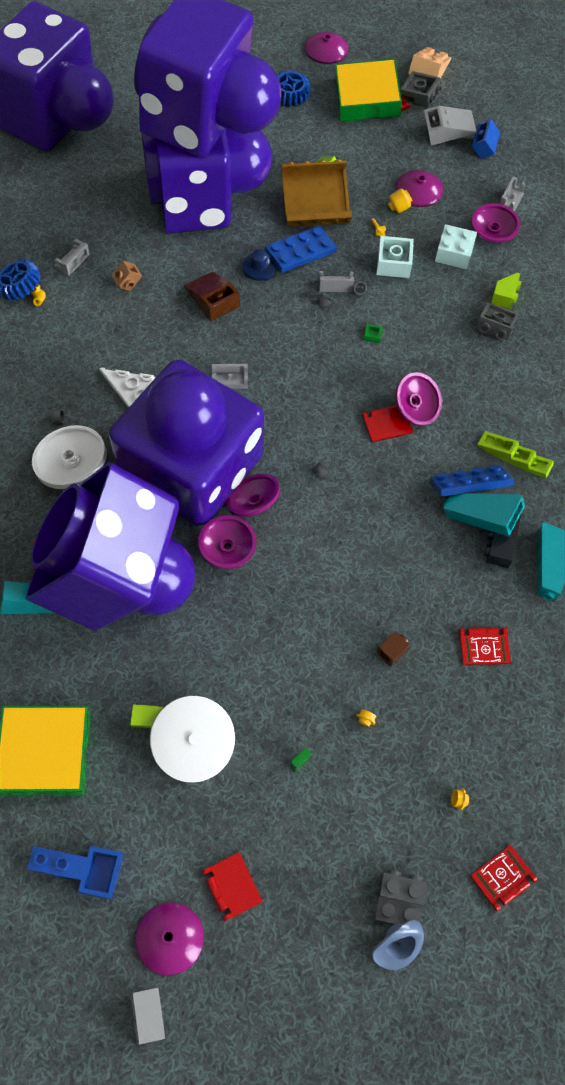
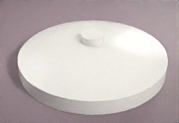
(68, 456)
(192, 739)

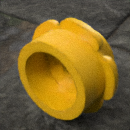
(366, 718)
(459, 799)

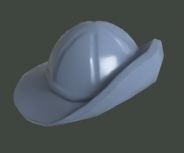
(395, 957)

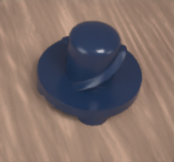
(259, 266)

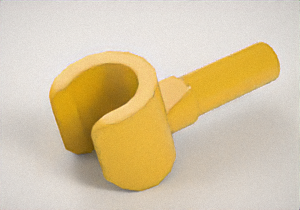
(380, 230)

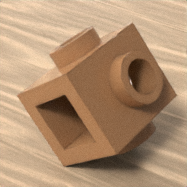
(126, 275)

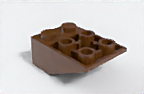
(213, 295)

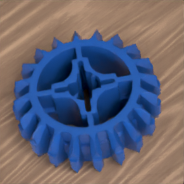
(294, 87)
(18, 279)

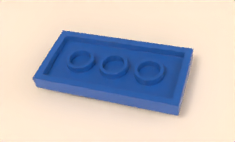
(300, 249)
(471, 481)

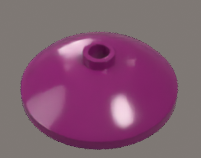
(326, 47)
(422, 187)
(495, 223)
(425, 397)
(254, 495)
(224, 532)
(181, 951)

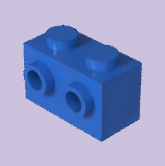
(486, 139)

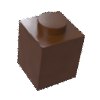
(393, 648)

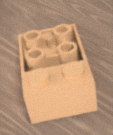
(429, 62)

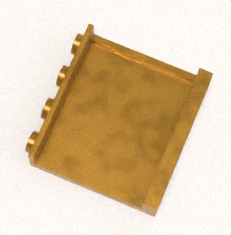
(315, 193)

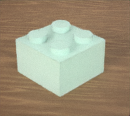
(455, 246)
(395, 257)

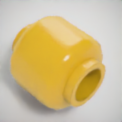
(400, 201)

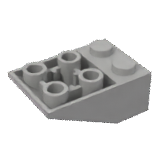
(448, 124)

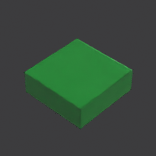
(373, 333)
(300, 759)

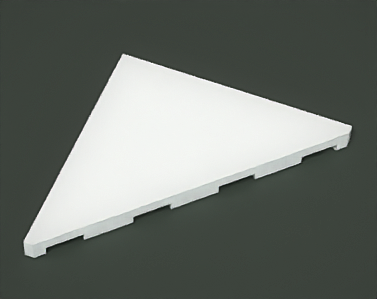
(126, 384)

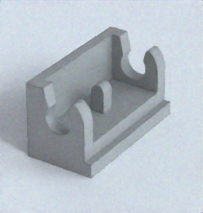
(512, 194)
(72, 258)
(336, 283)
(231, 375)
(147, 1016)

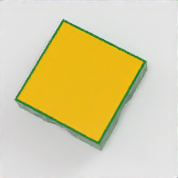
(368, 90)
(43, 750)

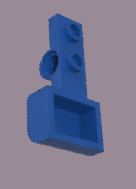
(96, 871)

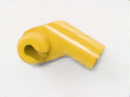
(39, 296)

